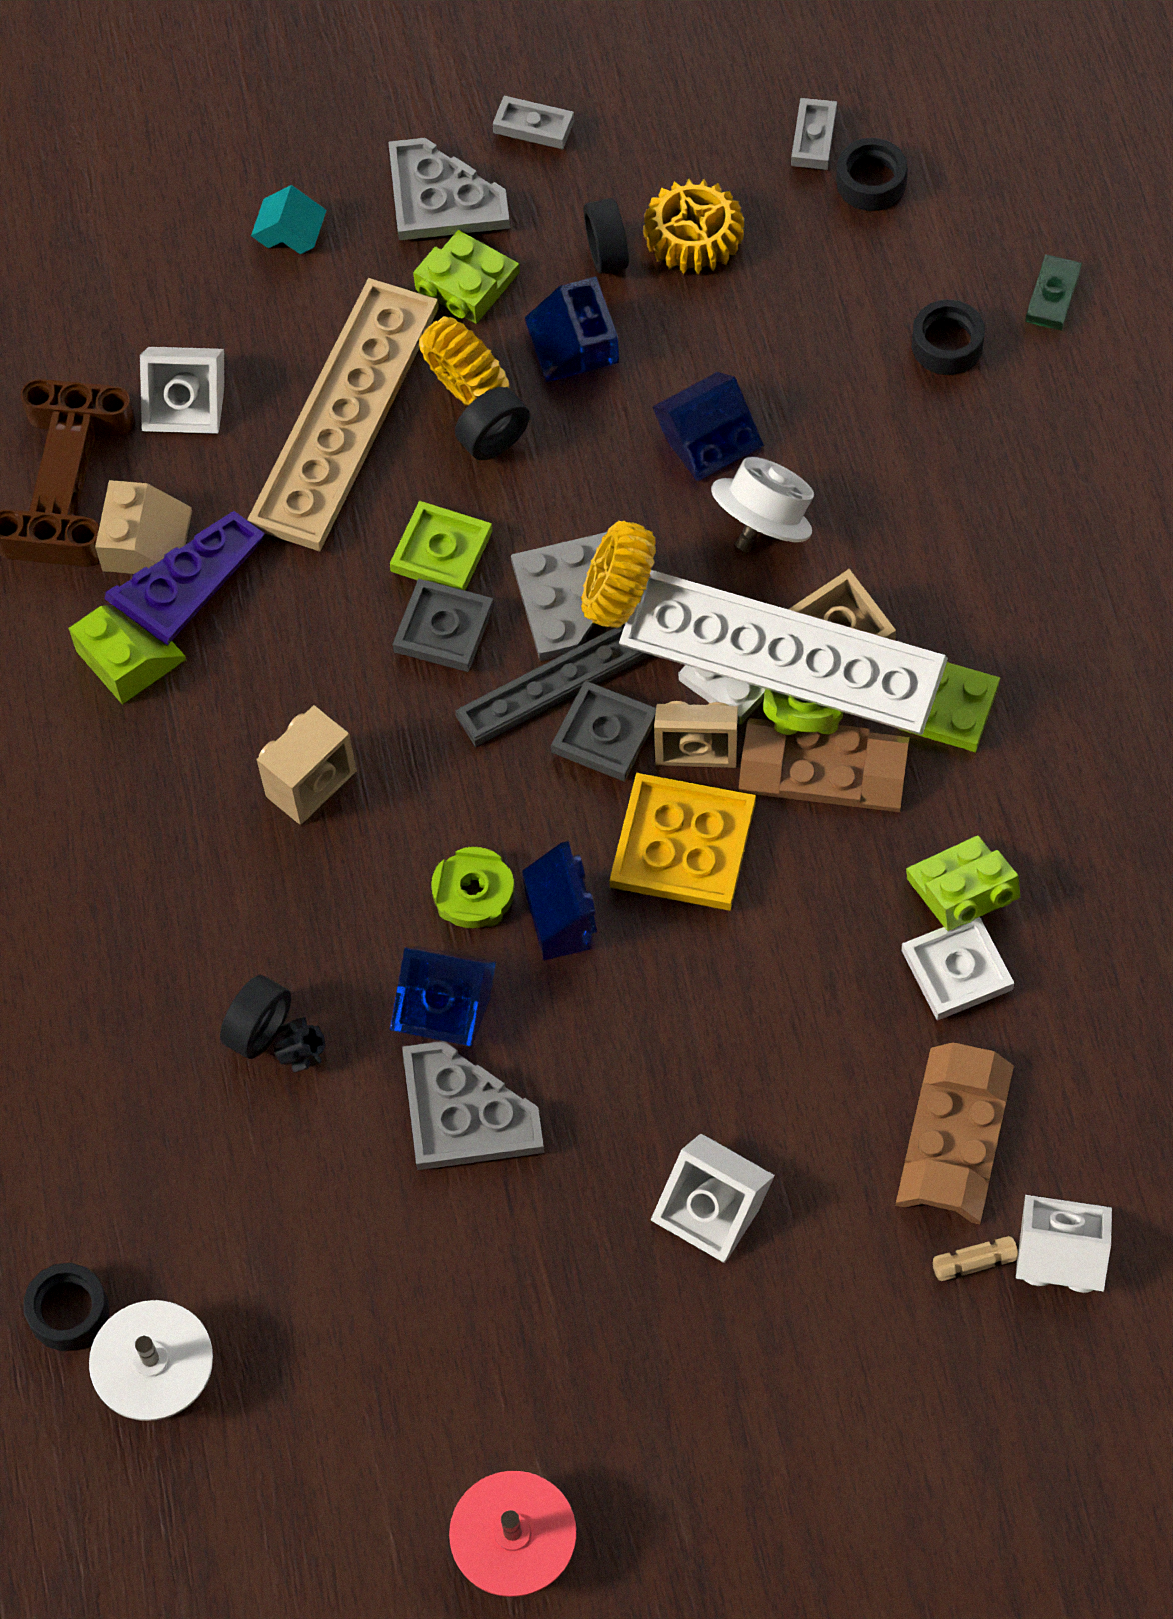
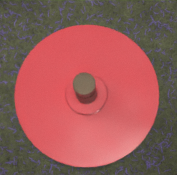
(512, 1533)

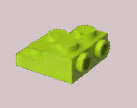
(465, 276)
(964, 882)

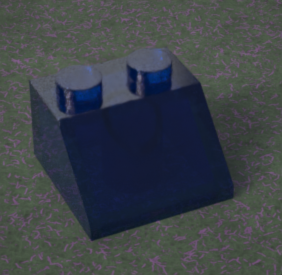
(442, 995)

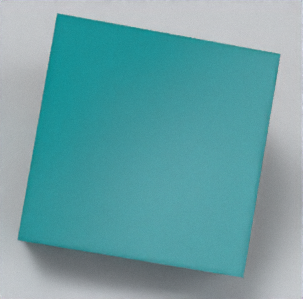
(289, 219)

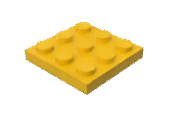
(683, 841)

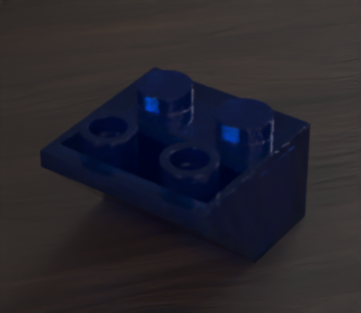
(573, 330)
(709, 425)
(560, 903)

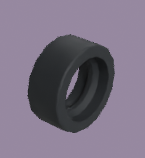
(868, 151)
(606, 235)
(948, 361)
(492, 423)
(254, 1016)
(51, 1279)

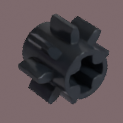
(299, 1044)

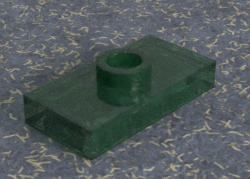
(1053, 292)

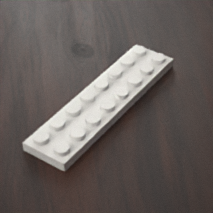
(785, 652)

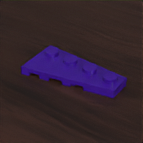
(180, 584)

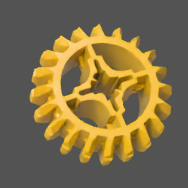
(694, 216)
(461, 360)
(618, 574)

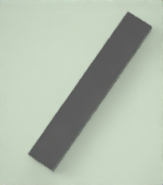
(546, 686)

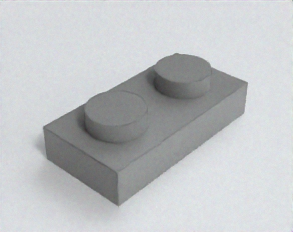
(533, 122)
(814, 133)

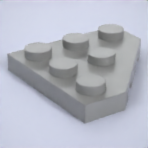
(441, 193)
(552, 591)
(464, 1111)

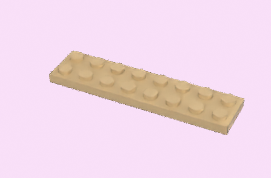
(343, 414)

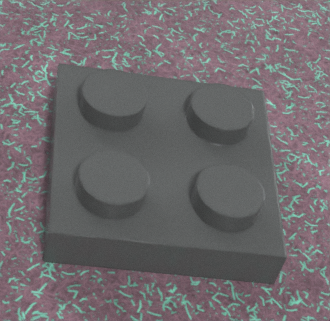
(443, 625)
(604, 731)

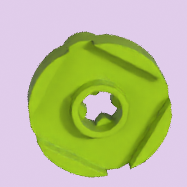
(799, 715)
(476, 910)

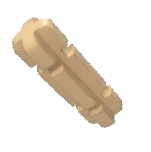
(975, 1258)

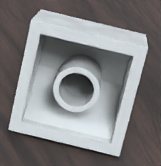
(181, 389)
(711, 1197)
(1064, 1244)

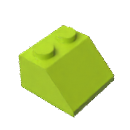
(122, 651)

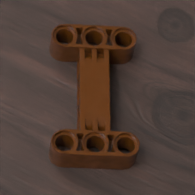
(63, 470)

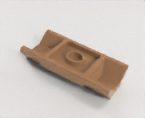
(825, 768)
(956, 1130)

